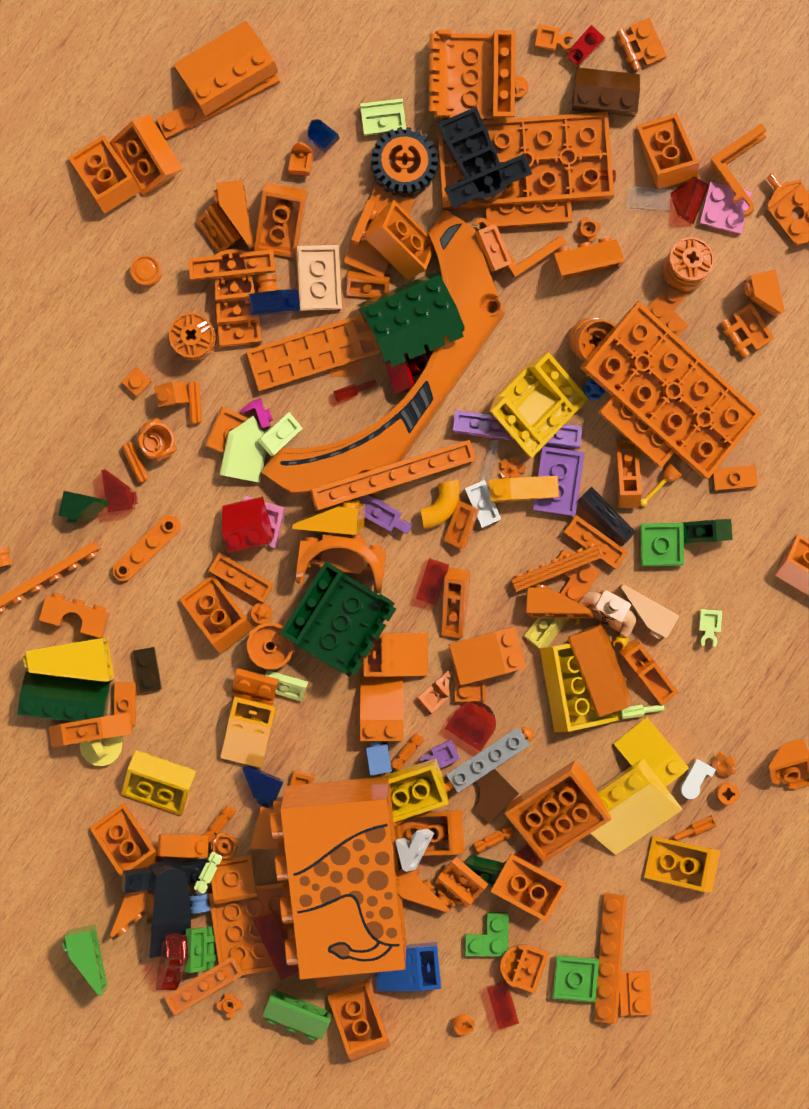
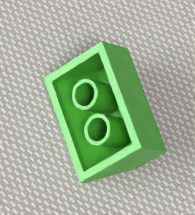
(297, 1015)

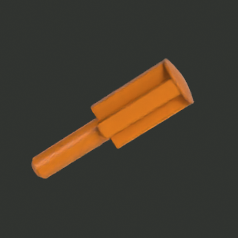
(697, 828)

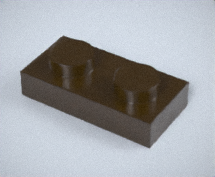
(147, 669)

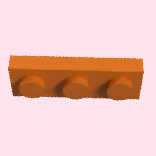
(586, 535)
(241, 577)

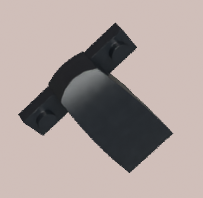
(477, 160)
(166, 897)

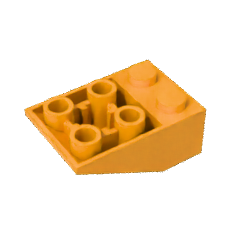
(248, 731)

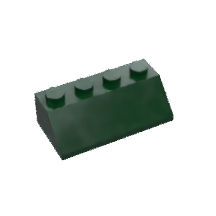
(63, 697)

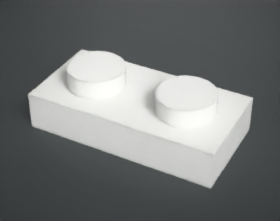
(480, 498)

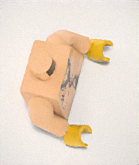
(612, 612)

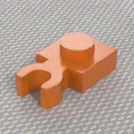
(549, 37)

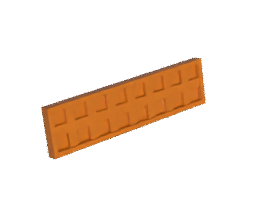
(312, 352)

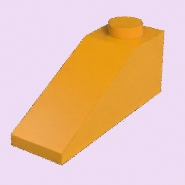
(523, 489)

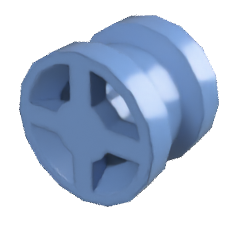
(199, 902)

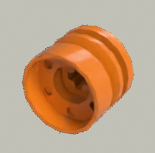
(680, 272)
(583, 332)
(197, 348)

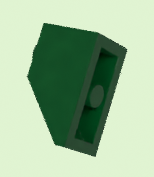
(80, 507)
(707, 531)

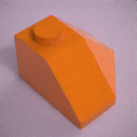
(791, 765)

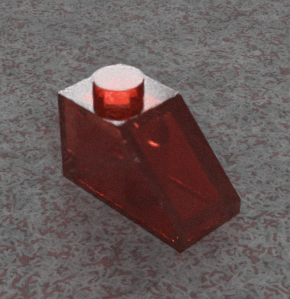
(118, 493)

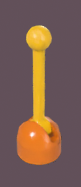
(670, 474)

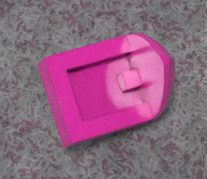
(263, 415)

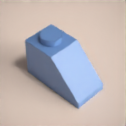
(378, 758)

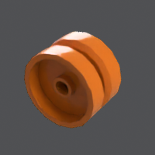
(265, 658)

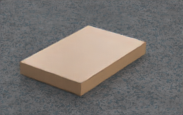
(318, 277)

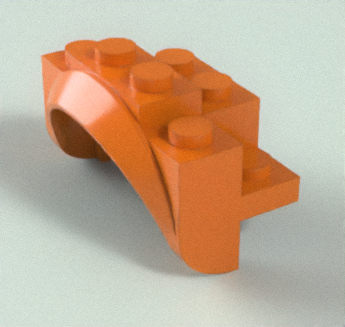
(343, 553)

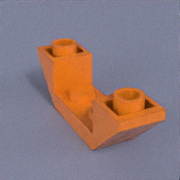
(90, 730)

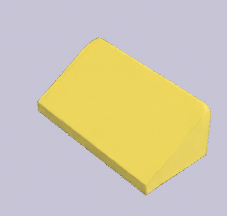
(544, 631)

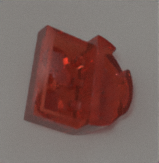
(473, 723)

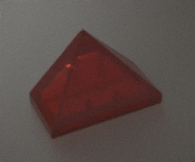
(689, 198)

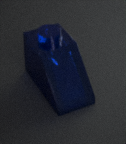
(274, 302)
(262, 785)

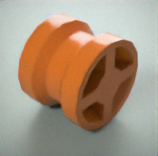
(267, 283)
(4, 557)
(723, 793)

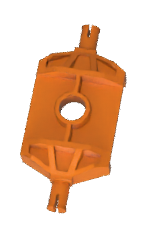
(783, 201)

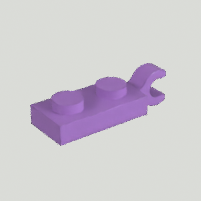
(384, 514)

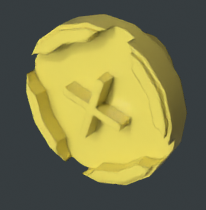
(102, 751)

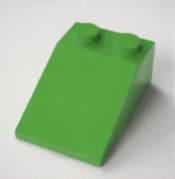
(86, 955)

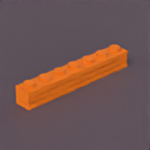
(557, 567)

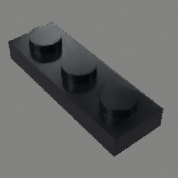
(606, 516)

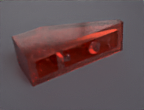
(172, 961)

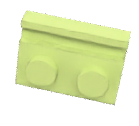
(382, 116)

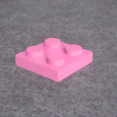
(721, 211)

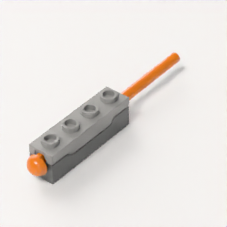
(487, 760)

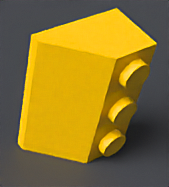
(158, 782)
(417, 790)

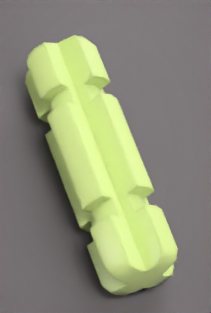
(207, 872)

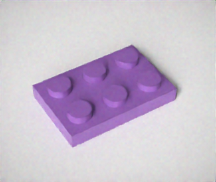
(568, 468)

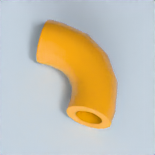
(444, 506)

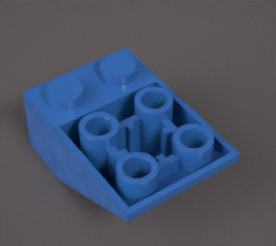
(420, 971)

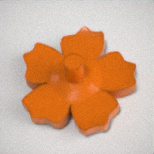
(512, 468)
(724, 765)

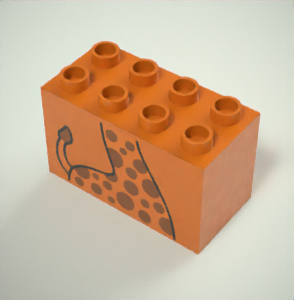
(340, 878)

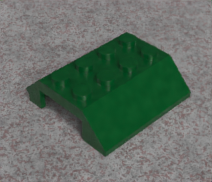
(412, 318)
(338, 620)

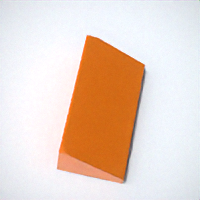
(366, 285)

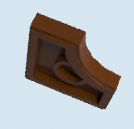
(494, 795)

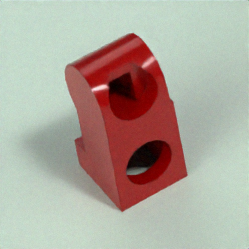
(585, 46)

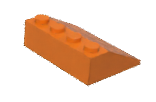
(226, 67)
(558, 811)

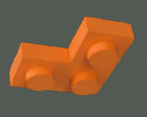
(664, 307)
(580, 580)

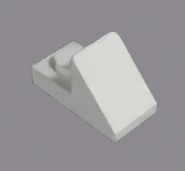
(412, 852)

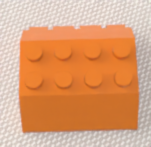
(472, 73)

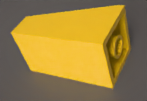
(76, 660)

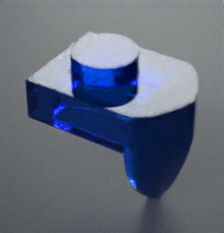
(321, 135)

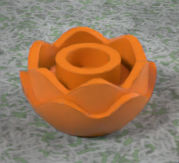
(229, 841)

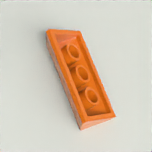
(600, 670)

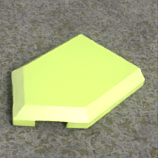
(243, 453)

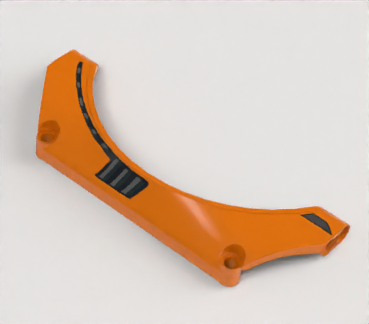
(393, 435)

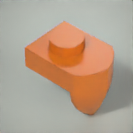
(300, 159)

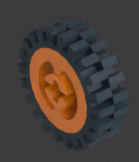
(406, 142)

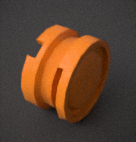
(146, 271)

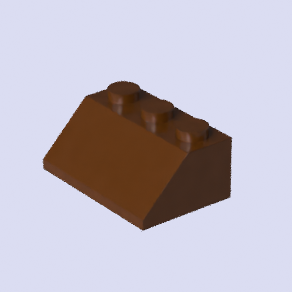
(606, 92)

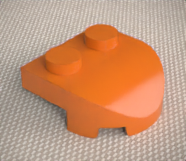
(459, 884)
(523, 966)

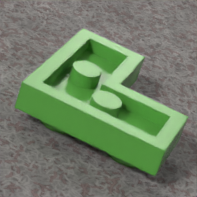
(494, 942)

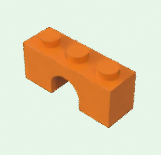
(93, 619)

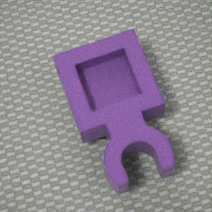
(444, 753)

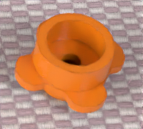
(594, 226)
(223, 1005)

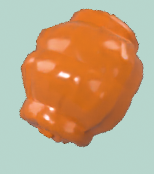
(156, 440)

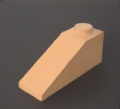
(653, 615)

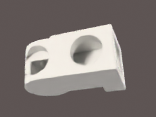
(694, 777)

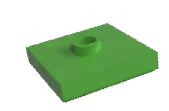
(662, 544)
(575, 978)

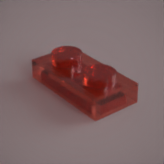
(432, 581)
(502, 1005)

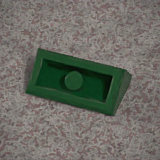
(485, 868)

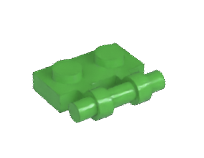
(200, 949)

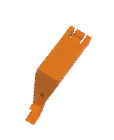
(728, 154)
(517, 269)

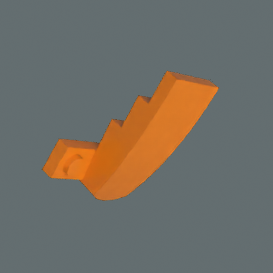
(233, 284)

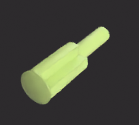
(639, 710)

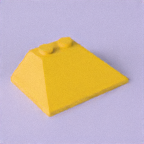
(537, 403)

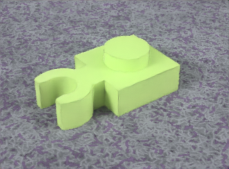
(709, 622)

